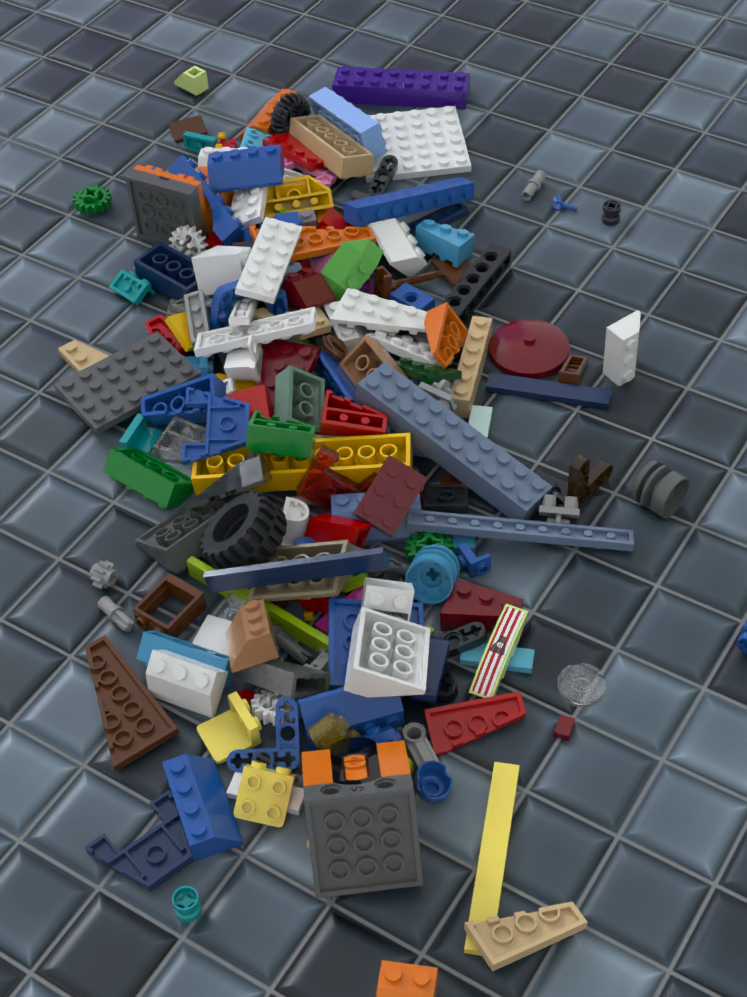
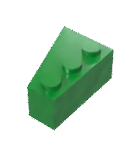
(280, 437)

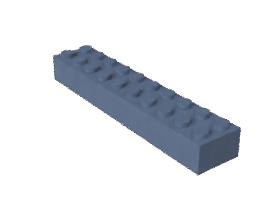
(453, 443)

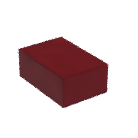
(564, 727)

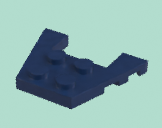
(152, 856)

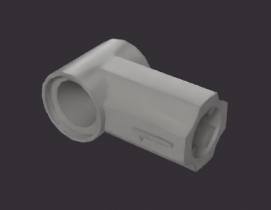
(420, 748)

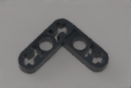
(463, 646)

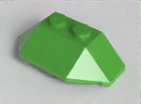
(351, 266)

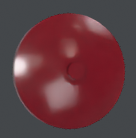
(529, 349)

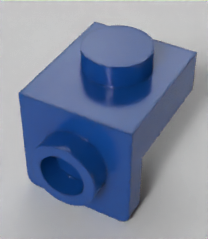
(473, 565)
(383, 734)

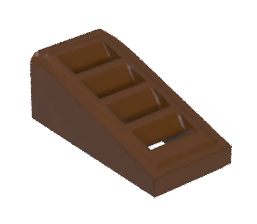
(573, 373)

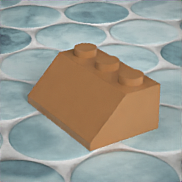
(365, 358)
(251, 637)

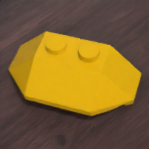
(298, 195)

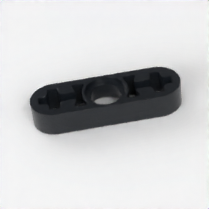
(382, 170)

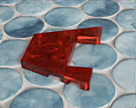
(322, 482)

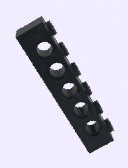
(478, 281)

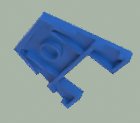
(224, 428)

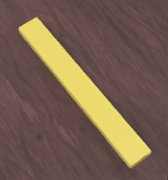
(493, 847)

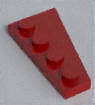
(295, 151)
(467, 721)

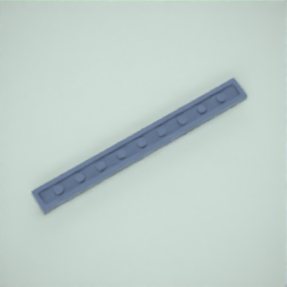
(520, 530)

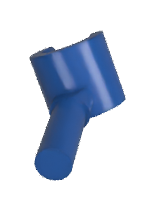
(558, 204)

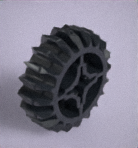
(289, 106)

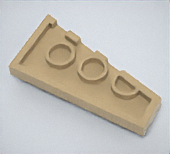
(524, 933)

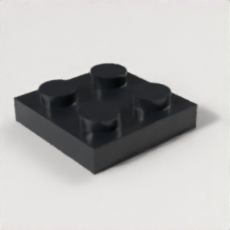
(446, 498)

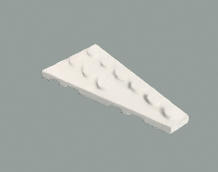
(377, 313)

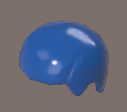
(432, 781)

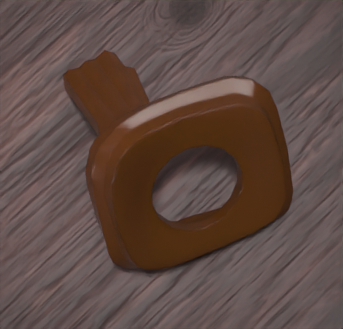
(339, 352)

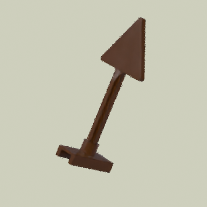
(385, 284)

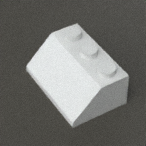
(399, 246)
(348, 335)
(621, 349)
(185, 682)

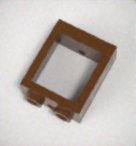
(167, 587)

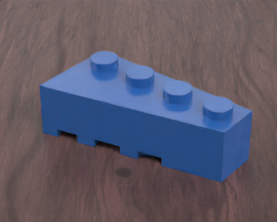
(166, 404)

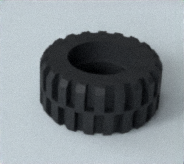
(244, 531)

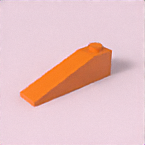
(444, 333)

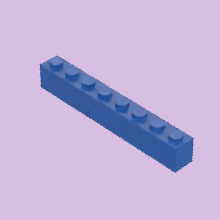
(408, 201)

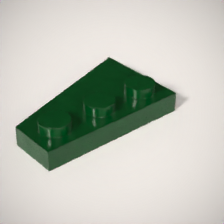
(427, 372)

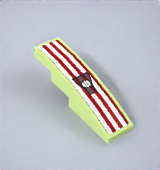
(499, 651)

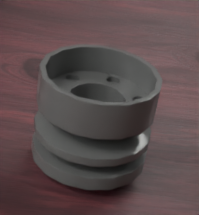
(660, 489)

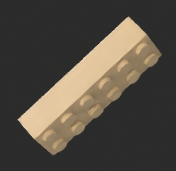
(337, 149)

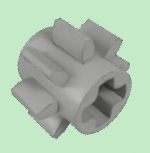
(103, 574)

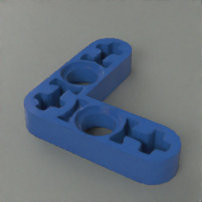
(222, 300)
(282, 745)

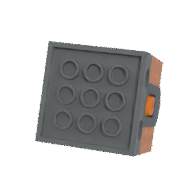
(169, 201)
(361, 817)

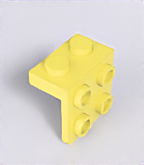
(230, 730)
(264, 794)

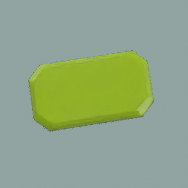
(355, 582)

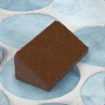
(192, 124)

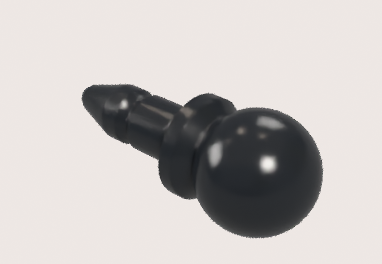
(560, 499)

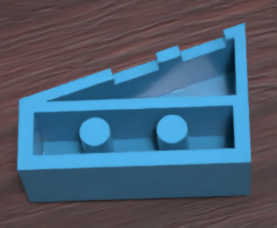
(445, 241)

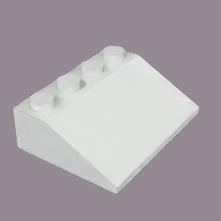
(387, 656)

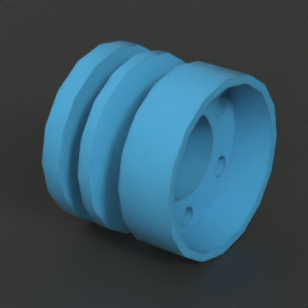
(428, 585)

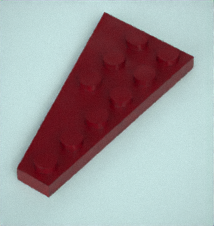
(280, 355)

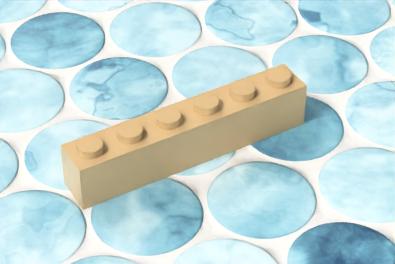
(472, 365)

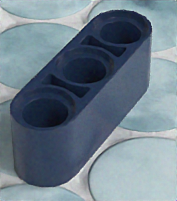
(436, 664)

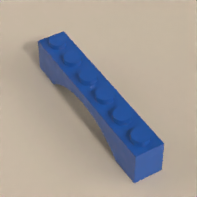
(224, 223)

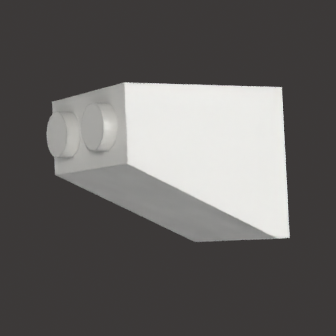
(219, 266)

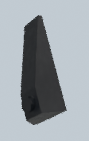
(244, 476)

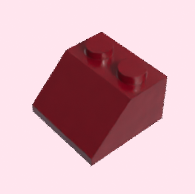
(307, 289)

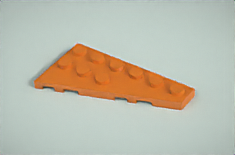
(320, 242)

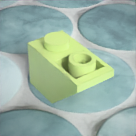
(193, 80)

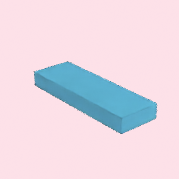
(520, 662)

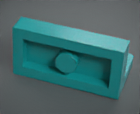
(196, 141)
(140, 435)

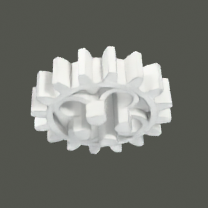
(195, 238)
(264, 707)

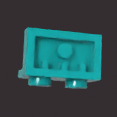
(131, 287)

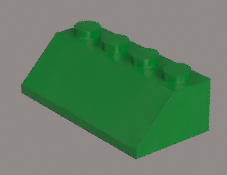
(148, 476)

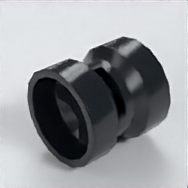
(611, 212)

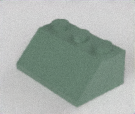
(299, 397)

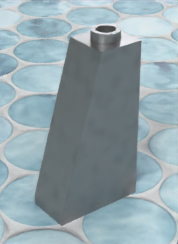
(286, 678)

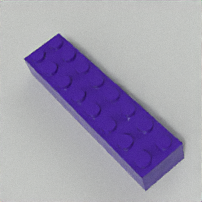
(402, 87)

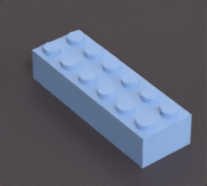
(349, 120)

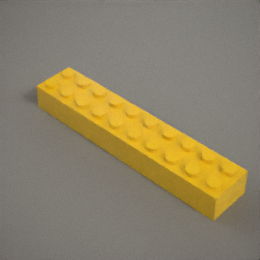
(357, 460)

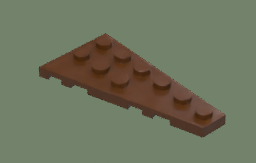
(127, 708)

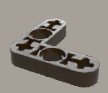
(583, 481)

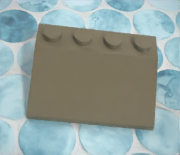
(304, 589)

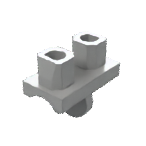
(441, 393)
(569, 510)

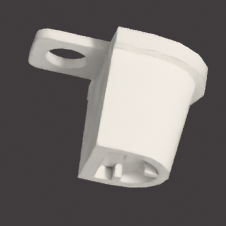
(245, 363)
(297, 518)

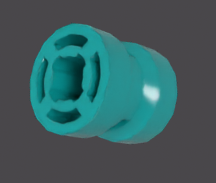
(182, 900)

